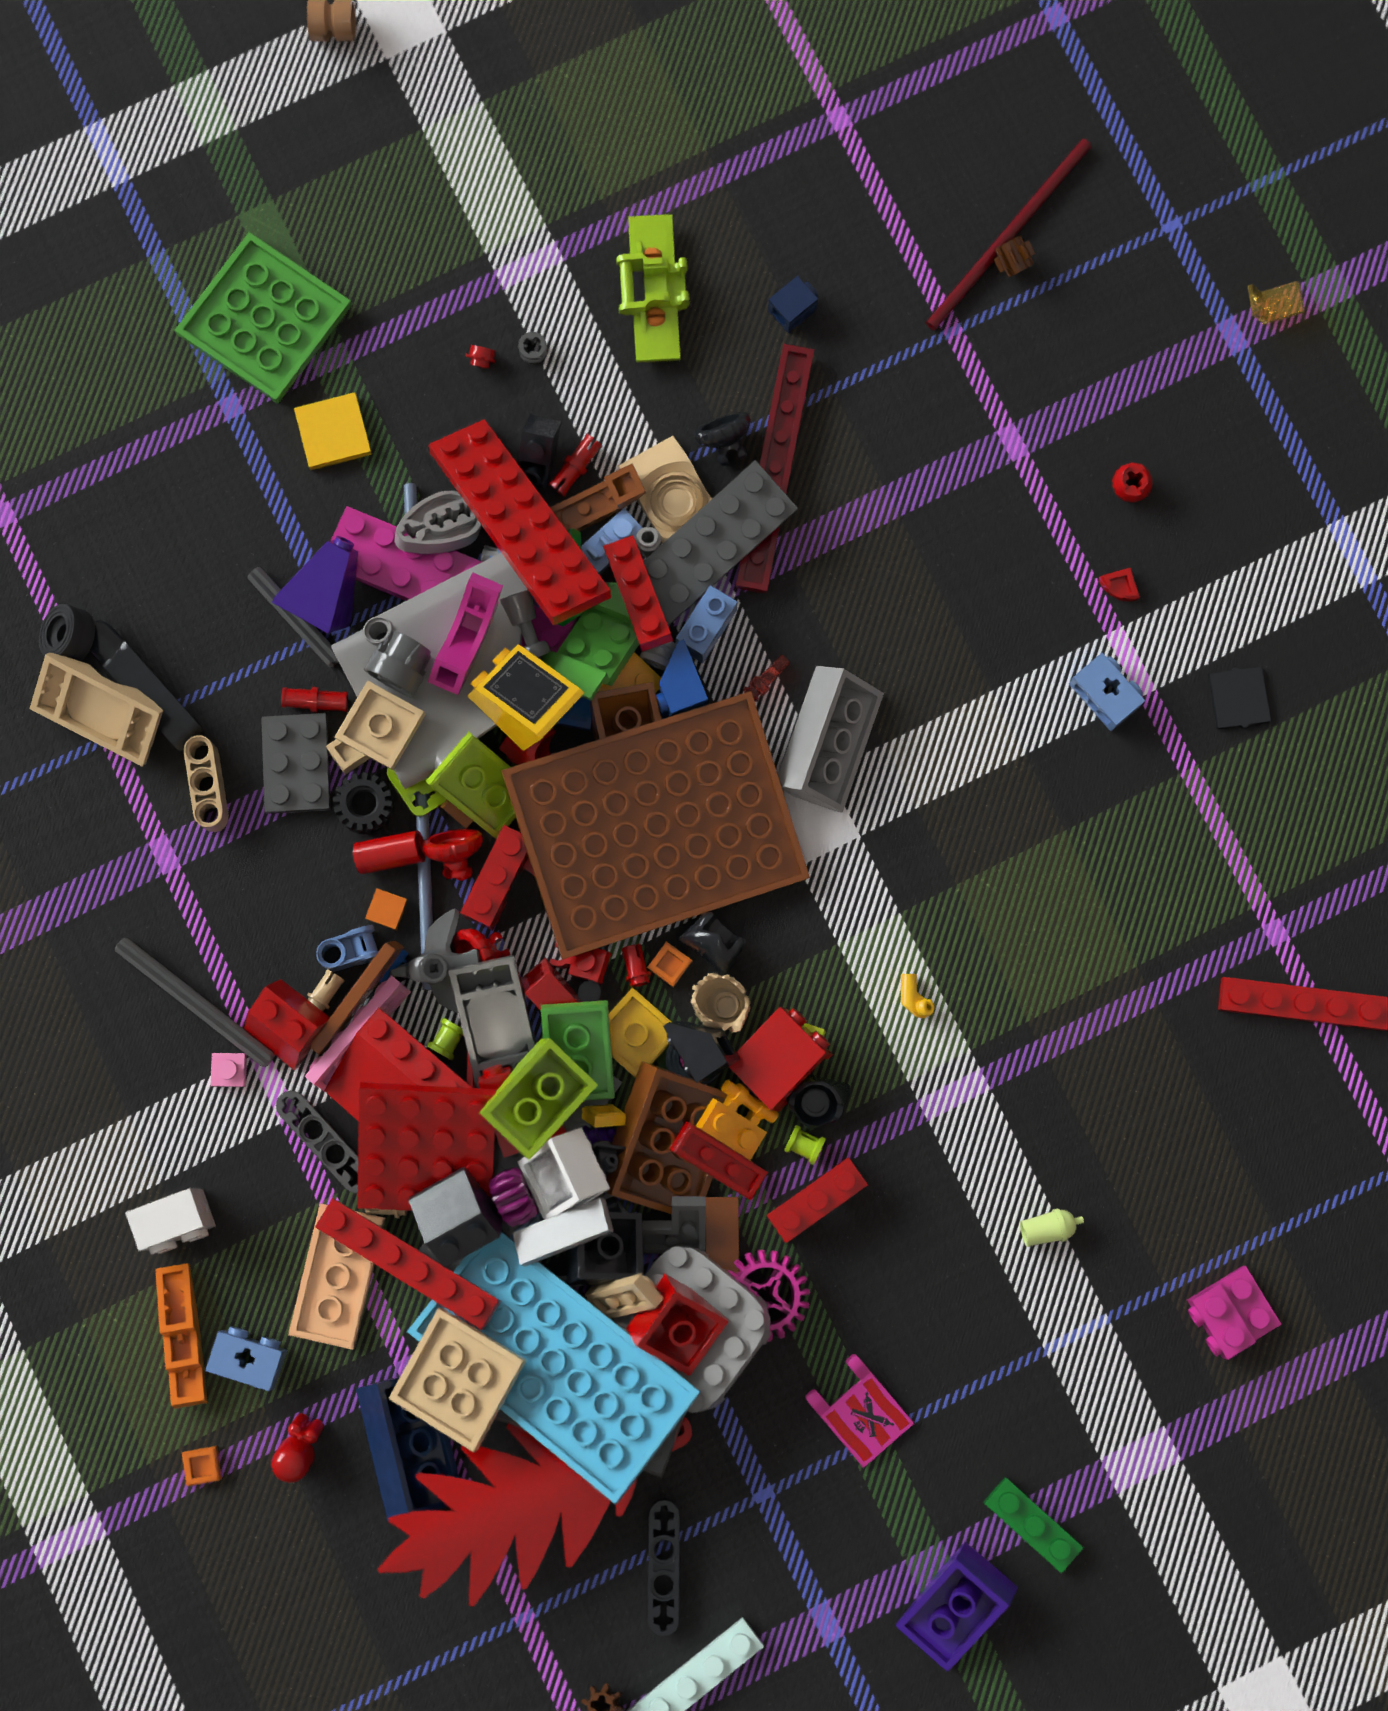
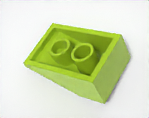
(537, 1097)

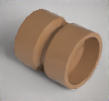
(331, 20)

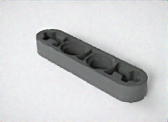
(324, 1142)

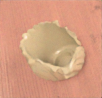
(720, 1002)

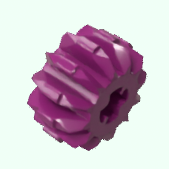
(513, 1197)

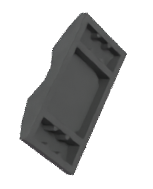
(492, 1013)

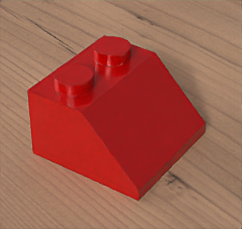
(285, 1022)
(679, 1327)

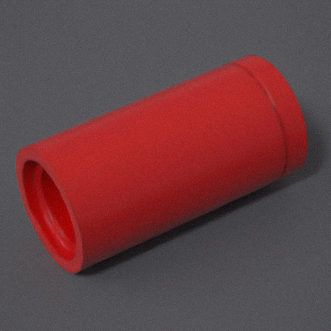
(388, 852)

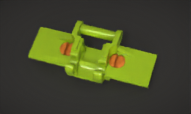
(664, 283)

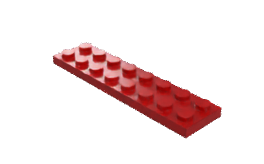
(520, 522)

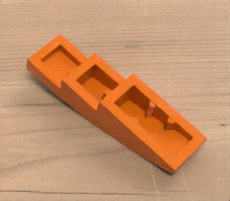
(181, 1335)

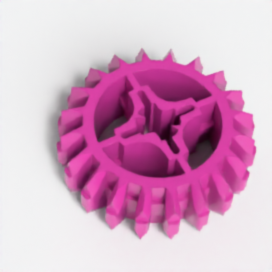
(773, 1282)

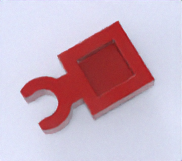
(587, 965)

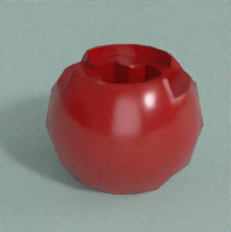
(1132, 493)

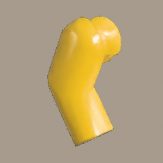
(912, 1000)

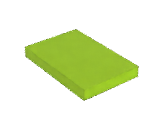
(475, 784)

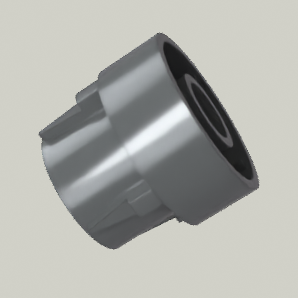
(399, 663)

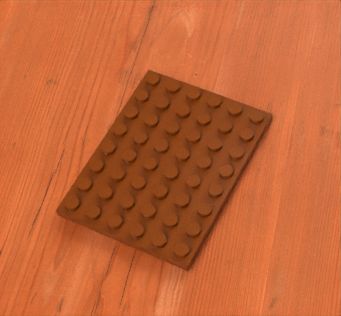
(655, 824)

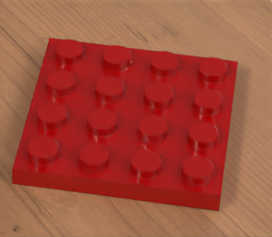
(418, 1137)

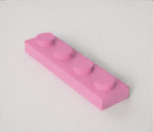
(386, 997)

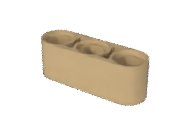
(198, 770)

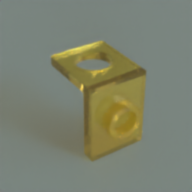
(1276, 302)

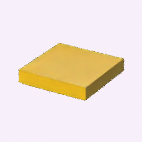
(332, 431)
(637, 1032)

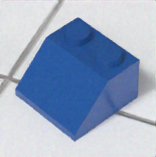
(680, 684)

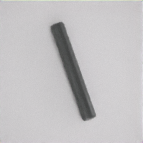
(307, 631)

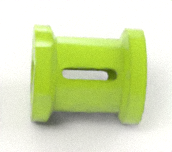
(446, 1039)
(805, 1144)

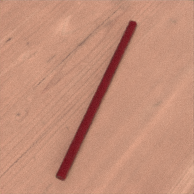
(1008, 234)

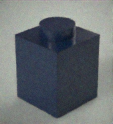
(793, 303)

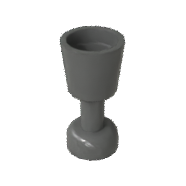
(520, 612)

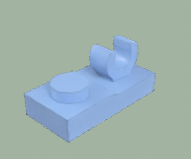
(619, 527)

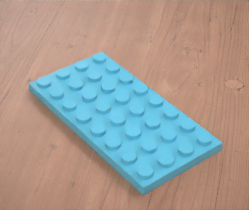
(583, 1380)

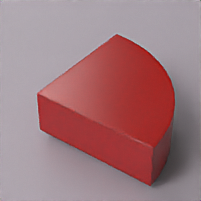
(1120, 585)

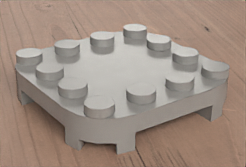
(739, 1339)

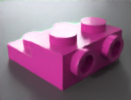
(1232, 1313)

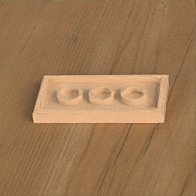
(332, 1290)

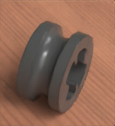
(531, 338)

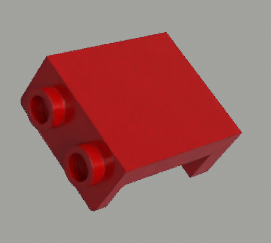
(780, 1057)

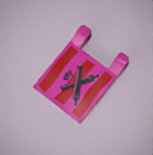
(864, 1416)

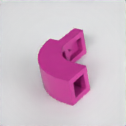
(466, 634)

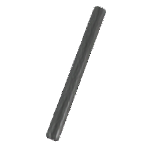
(194, 1002)

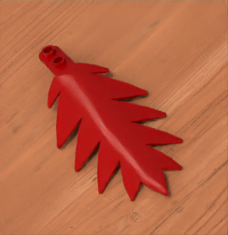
(487, 1518)

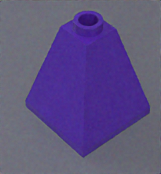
(323, 587)

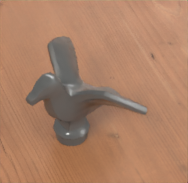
(437, 959)

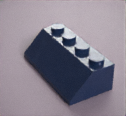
(401, 1449)

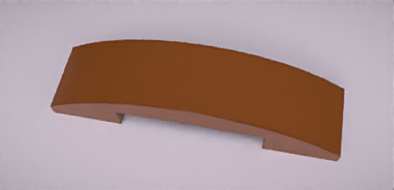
(601, 500)

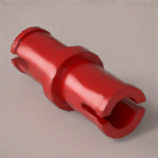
(575, 465)
(314, 699)

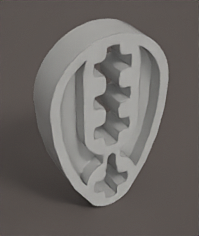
(432, 538)

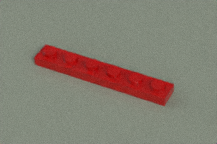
(1303, 1003)
(408, 1264)

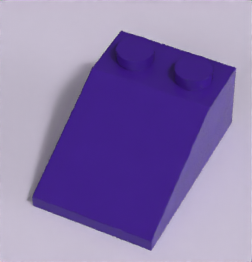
(957, 1606)

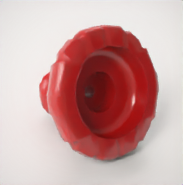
(453, 851)
(471, 939)

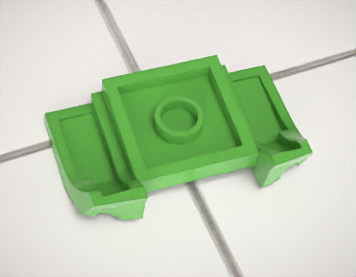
(596, 646)

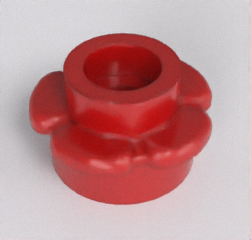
(481, 356)

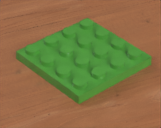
(263, 317)

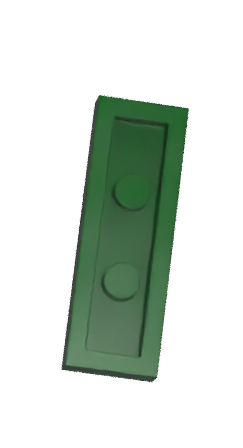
(1033, 1525)

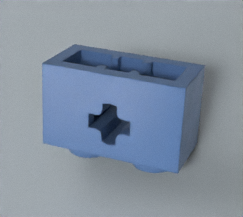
(707, 623)
(1111, 707)
(227, 1359)

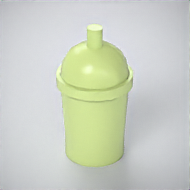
(1049, 1227)

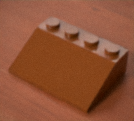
(654, 1116)

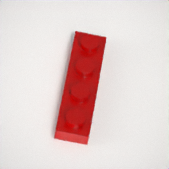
(638, 593)

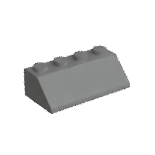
(829, 738)

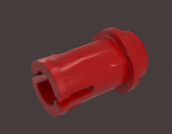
(635, 965)

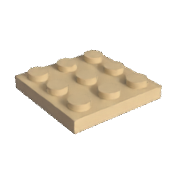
(457, 1379)

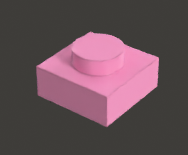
(228, 1070)

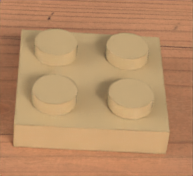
(380, 725)

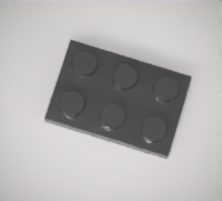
(296, 763)

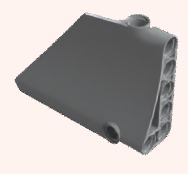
(429, 621)

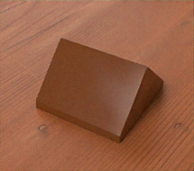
(623, 709)

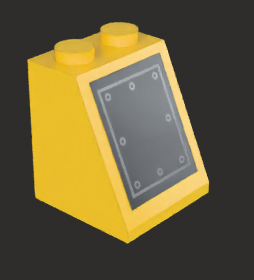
(523, 695)

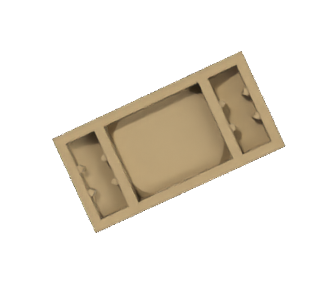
(670, 485)
(96, 707)

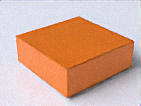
(386, 909)
(669, 964)
(201, 1465)

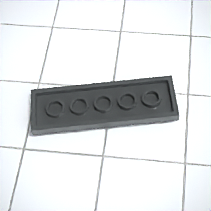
(716, 539)

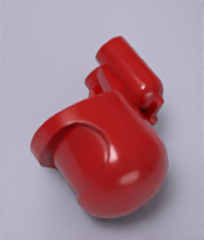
(296, 1453)

